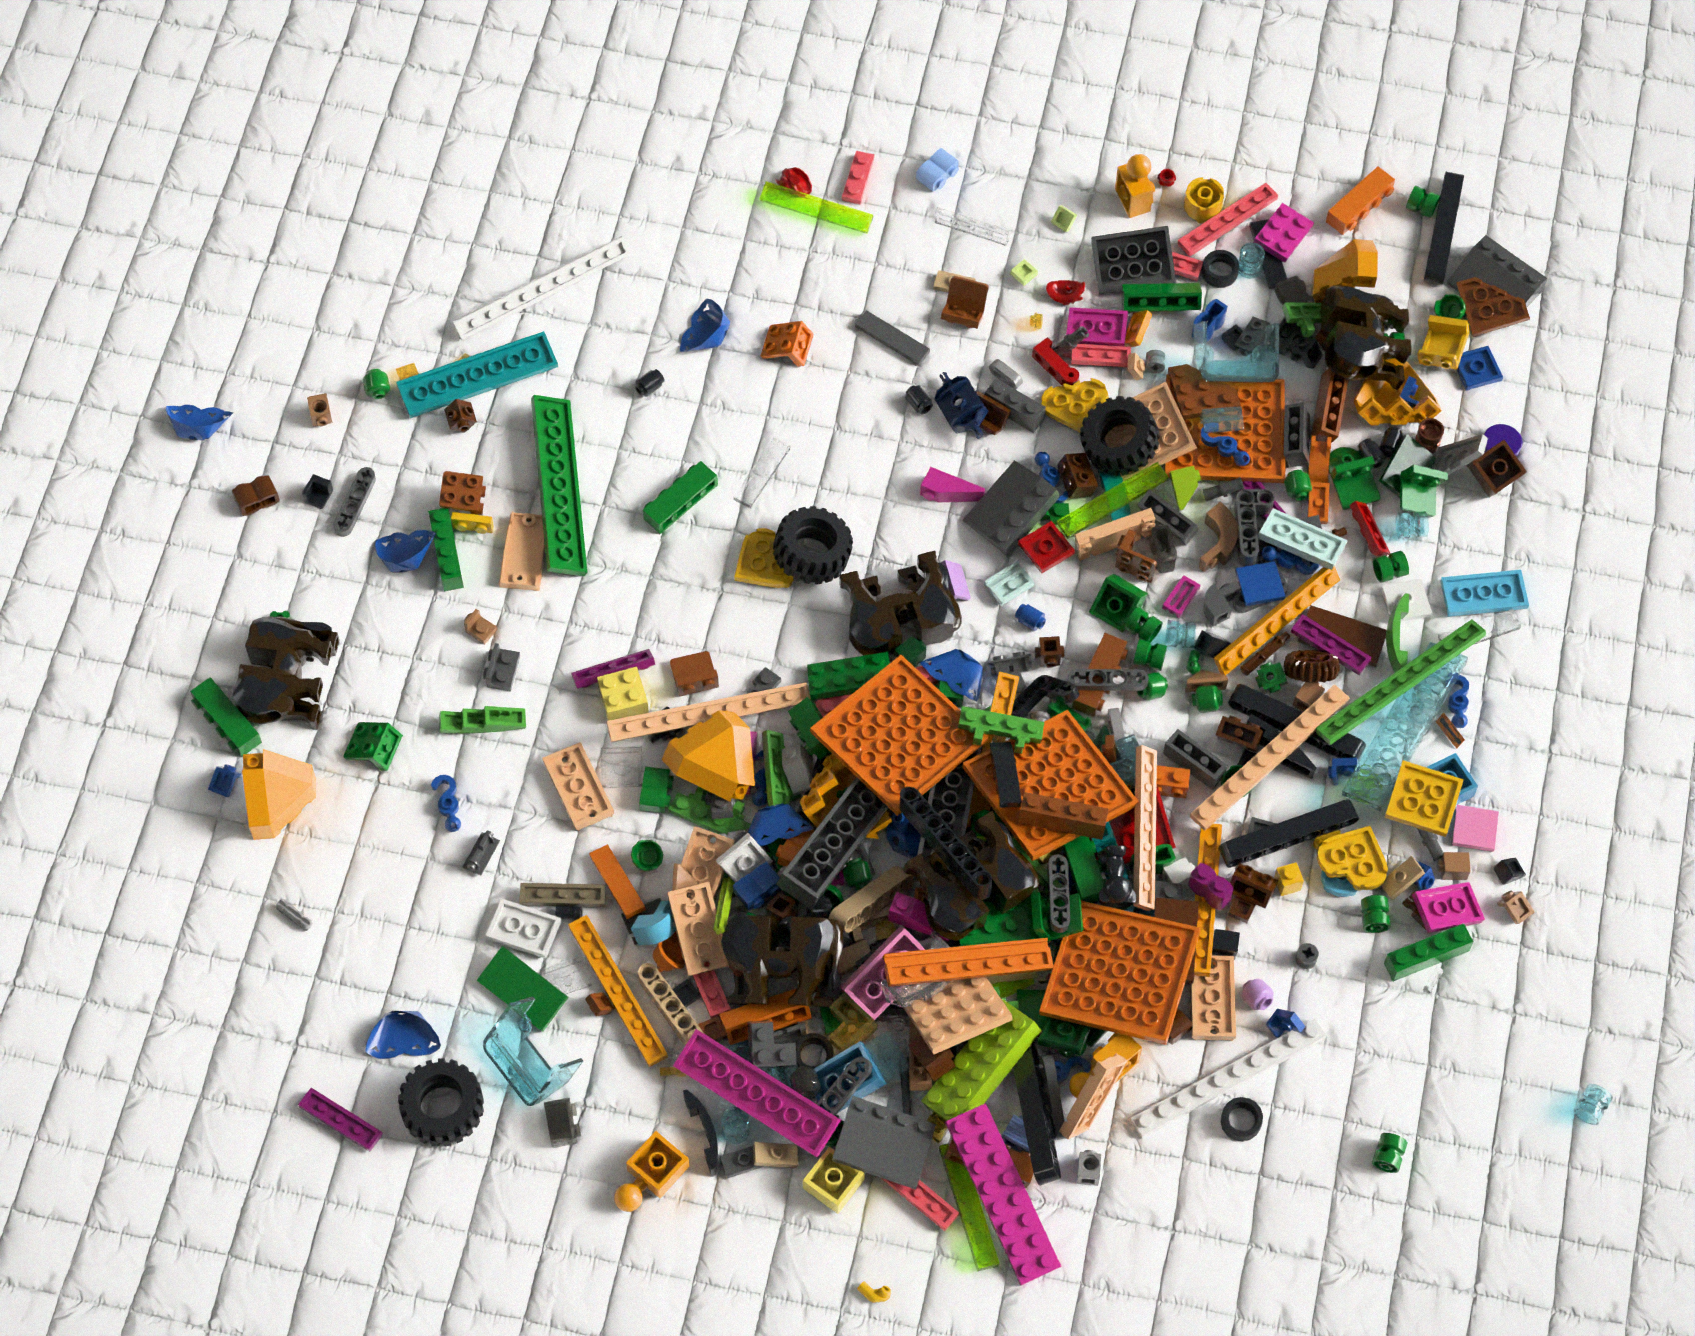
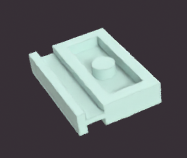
(1009, 583)

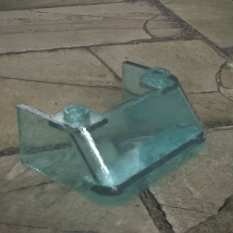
(1260, 369)
(519, 1059)

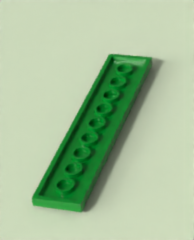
(559, 485)

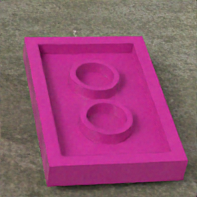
(1283, 232)
(1103, 325)
(1448, 907)

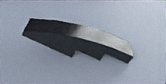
(1296, 760)
(1005, 774)

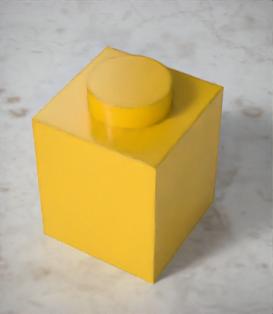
(1289, 879)

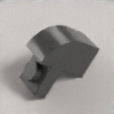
(1216, 602)

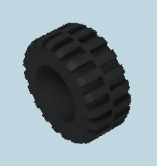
(1115, 413)
(818, 525)
(435, 1076)

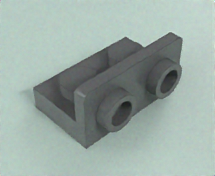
(502, 668)

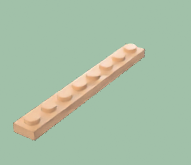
(1145, 828)

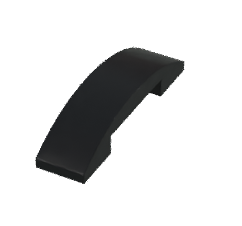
(695, 1108)

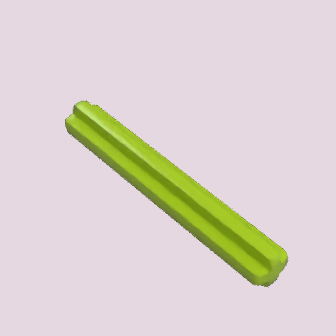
(723, 905)

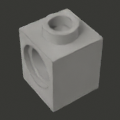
(1085, 1176)

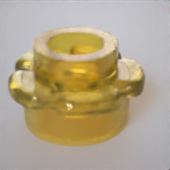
(1036, 321)

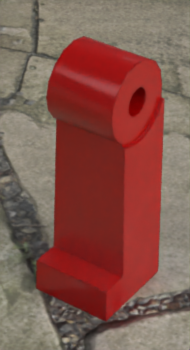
(1054, 363)

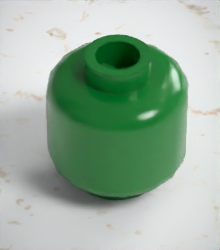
(376, 383)
(1298, 485)
(1155, 688)
(1207, 699)
(857, 873)

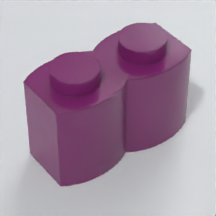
(1213, 888)

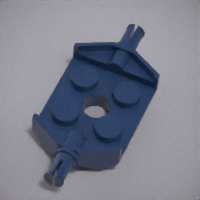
(969, 413)

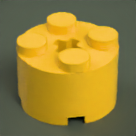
(1203, 199)

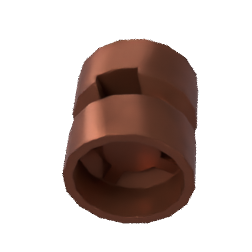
(1430, 434)

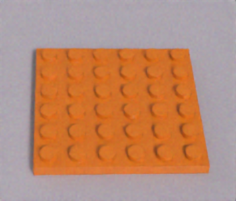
(1261, 438)
(897, 733)
(1062, 768)
(1121, 973)

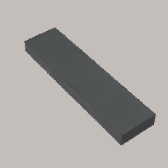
(892, 337)

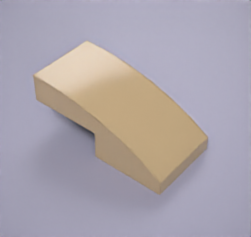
(851, 955)

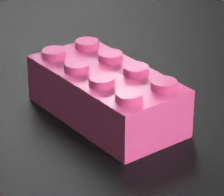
(865, 983)

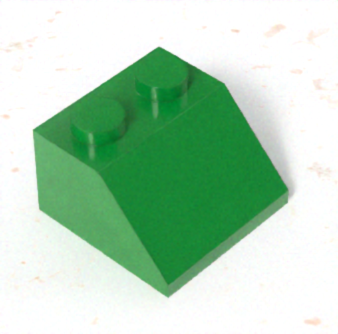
(1117, 601)

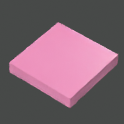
(1475, 828)

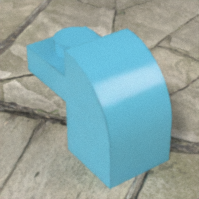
(654, 927)

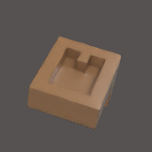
(479, 627)
(1516, 906)

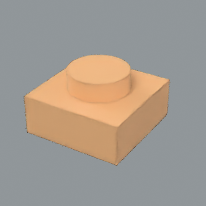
(1135, 366)

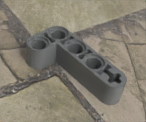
(1249, 528)

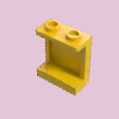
(1444, 342)

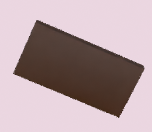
(1357, 633)
(1181, 912)

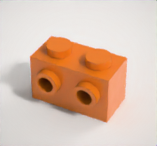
(1172, 781)

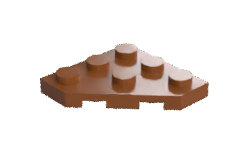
(1490, 307)
(1196, 394)

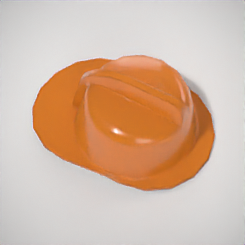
(668, 954)

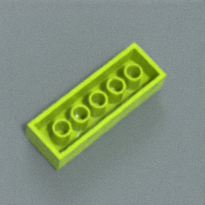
(981, 1066)

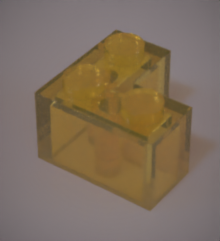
(855, 1023)

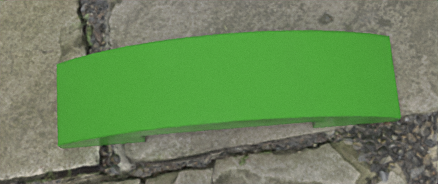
(1397, 657)

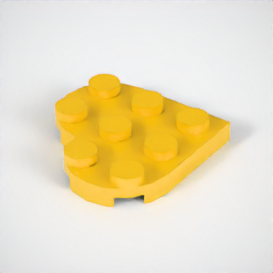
(1072, 402)
(757, 561)
(1354, 857)

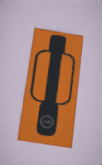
(1450, 730)

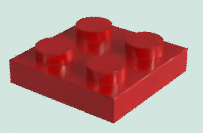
(1046, 547)

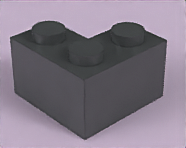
(763, 1049)

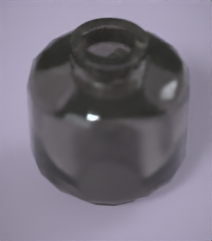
(805, 1082)

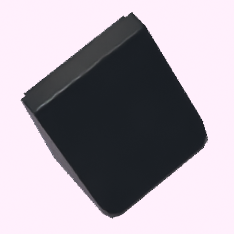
(1509, 870)

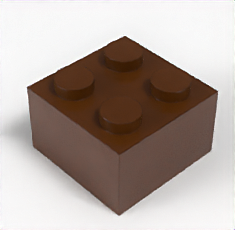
(1496, 468)

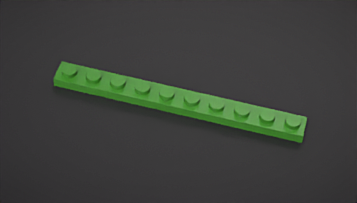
(1400, 682)

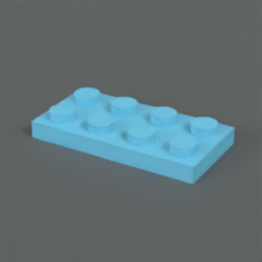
(1484, 593)

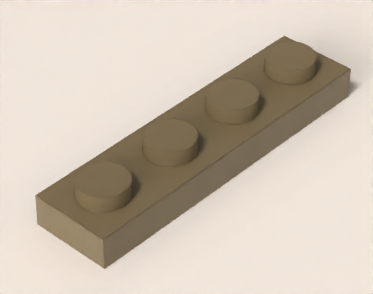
(562, 894)

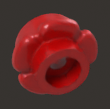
(1169, 174)

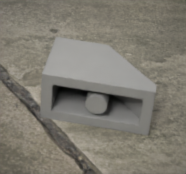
(798, 768)

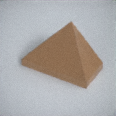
(1206, 678)
(682, 878)

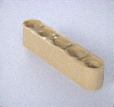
(871, 898)
(666, 1000)

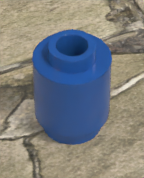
(1030, 617)

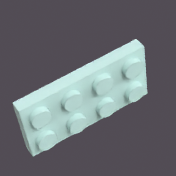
(1302, 539)

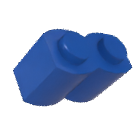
(1214, 315)
(757, 886)

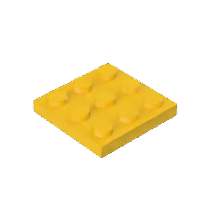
(1424, 798)

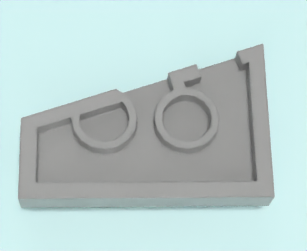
(1460, 453)

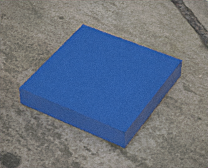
(1478, 368)
(1260, 583)

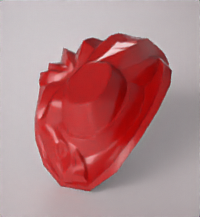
(795, 179)
(1065, 291)

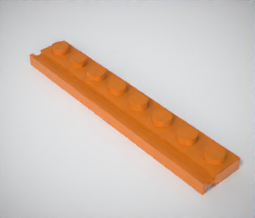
(967, 962)

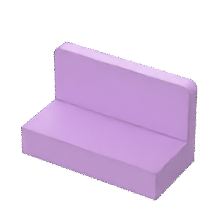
(956, 580)

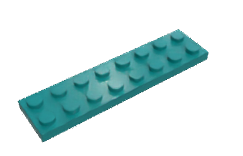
(477, 374)

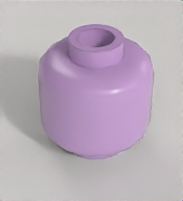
(1257, 994)

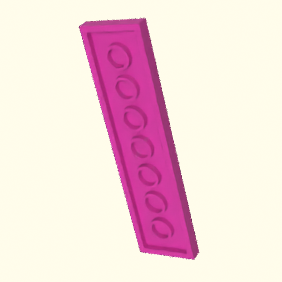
(757, 1093)
(1003, 1194)

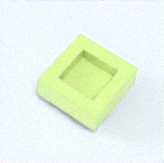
(1063, 218)
(1024, 272)

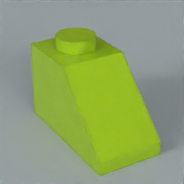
(1184, 485)

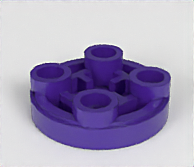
(1504, 432)

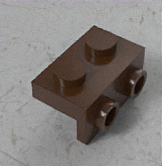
(996, 417)

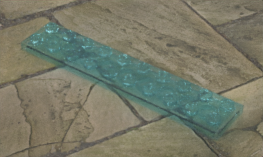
(1401, 735)

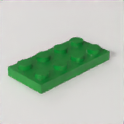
(843, 675)

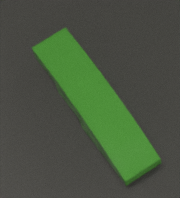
(482, 720)

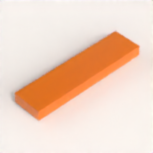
(617, 881)

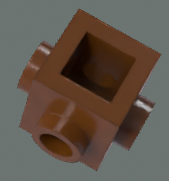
(460, 415)
(1049, 651)
(781, 907)

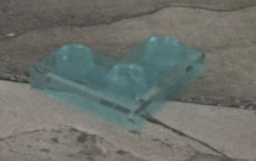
(1127, 750)

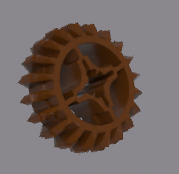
(1311, 666)

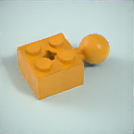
(1134, 186)
(1118, 1043)
(656, 1179)

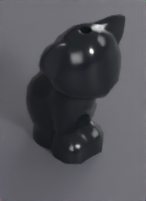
(1116, 888)
(820, 910)

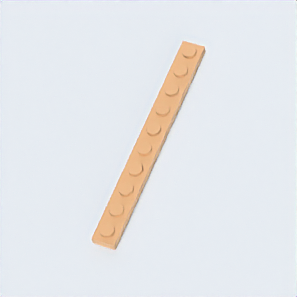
(692, 714)
(1269, 757)

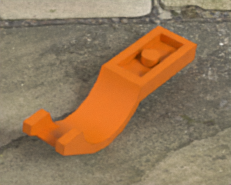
(1318, 472)

